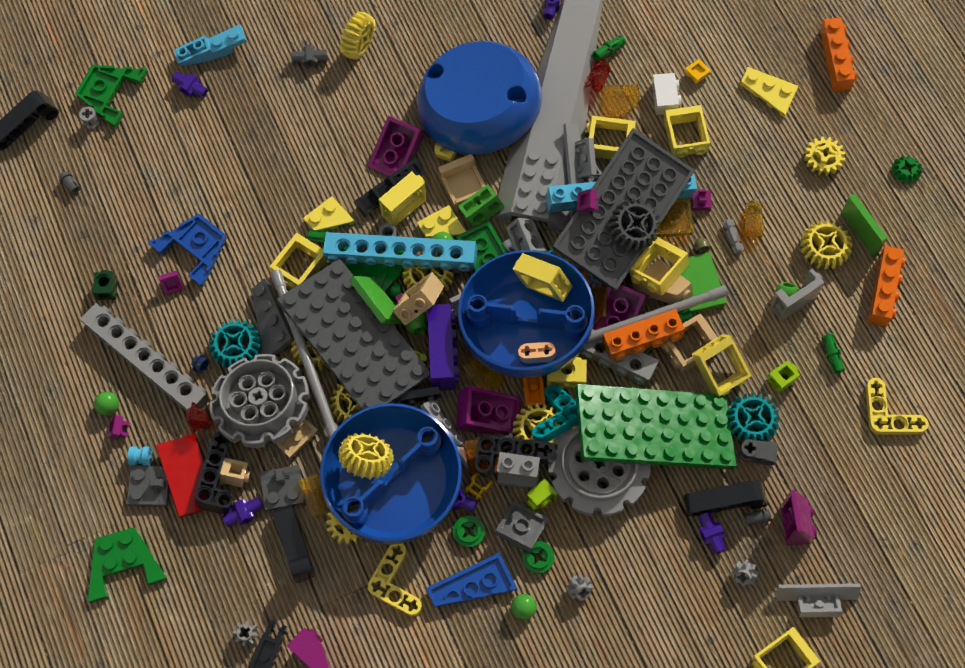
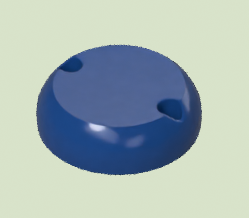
(479, 97)
(503, 314)
(413, 493)

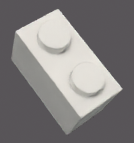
(665, 92)

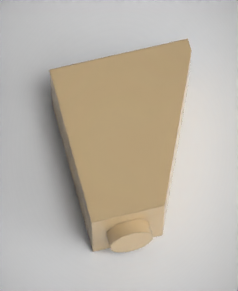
(678, 291)

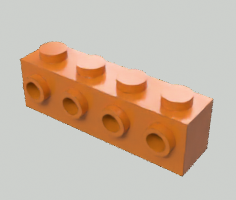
(837, 54)
(885, 286)
(643, 335)

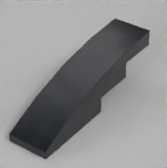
(369, 201)

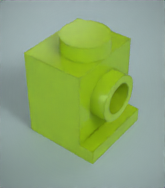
(786, 369)
(541, 495)

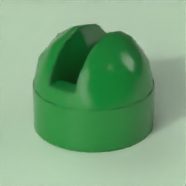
(395, 290)

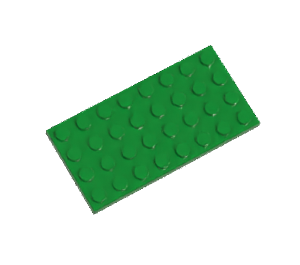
(654, 427)

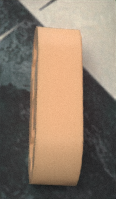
(537, 352)

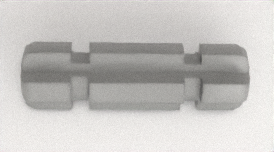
(733, 236)

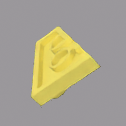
(771, 89)

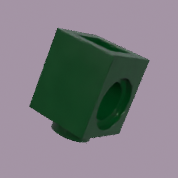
(107, 292)

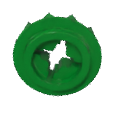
(903, 175)
(468, 522)
(540, 566)

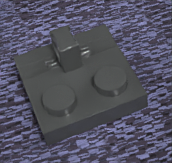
(147, 487)
(281, 487)
(521, 526)

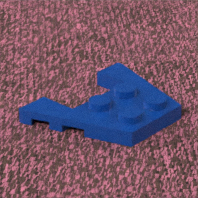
(199, 239)

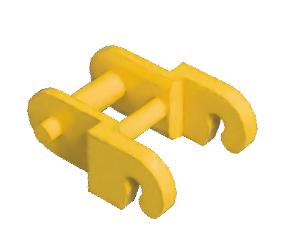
(482, 489)

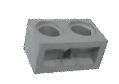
(525, 235)

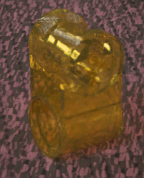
(752, 222)

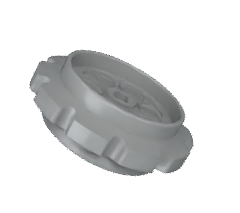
(259, 400)
(586, 495)

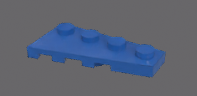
(475, 582)

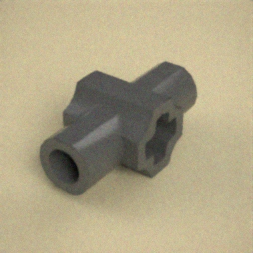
(309, 56)

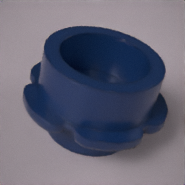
(200, 363)

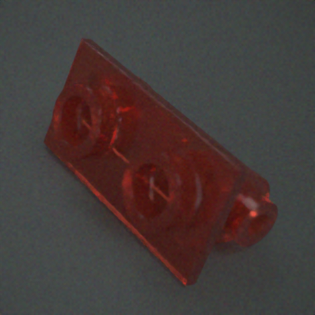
(598, 75)
(197, 418)

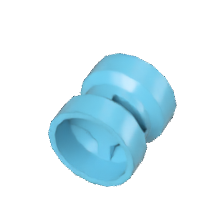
(139, 456)

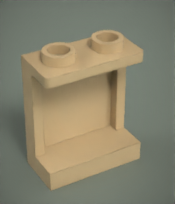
(461, 179)

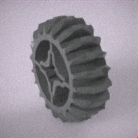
(626, 211)

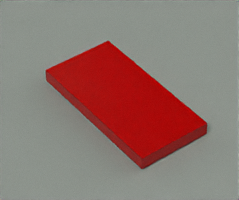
(182, 469)

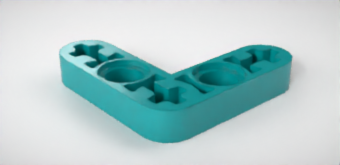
(541, 431)

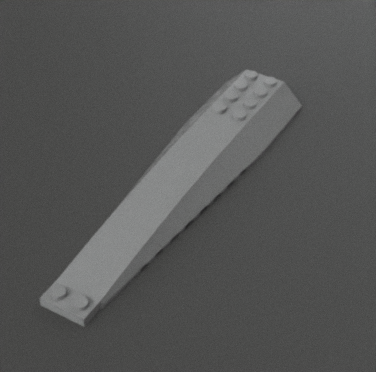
(540, 154)

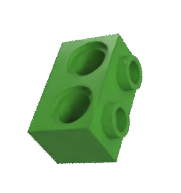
(481, 206)

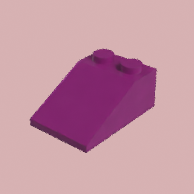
(395, 146)
(622, 305)
(486, 411)
(797, 519)
(309, 649)

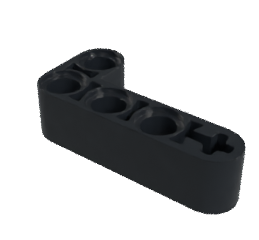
(24, 115)
(518, 445)
(213, 470)
(726, 498)
(294, 544)

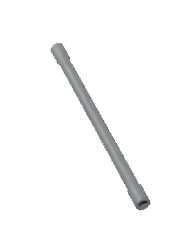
(711, 295)
(330, 426)

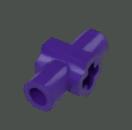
(551, 7)
(189, 85)
(466, 502)
(242, 512)
(712, 533)

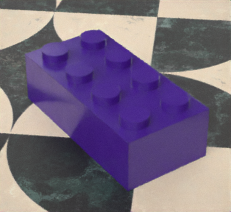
(443, 347)

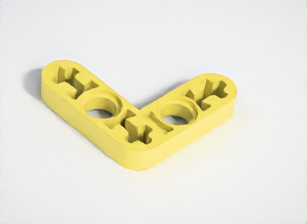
(883, 417)
(385, 580)

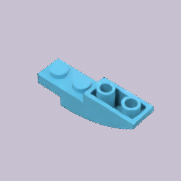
(211, 48)

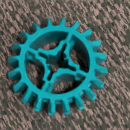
(242, 332)
(746, 413)

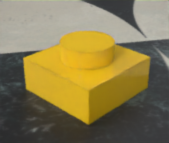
(697, 71)

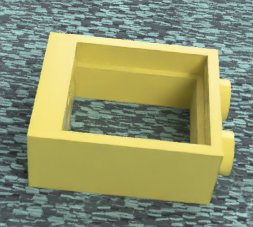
(684, 115)
(602, 151)
(403, 199)
(306, 246)
(667, 251)
(542, 277)
(711, 349)
(796, 642)

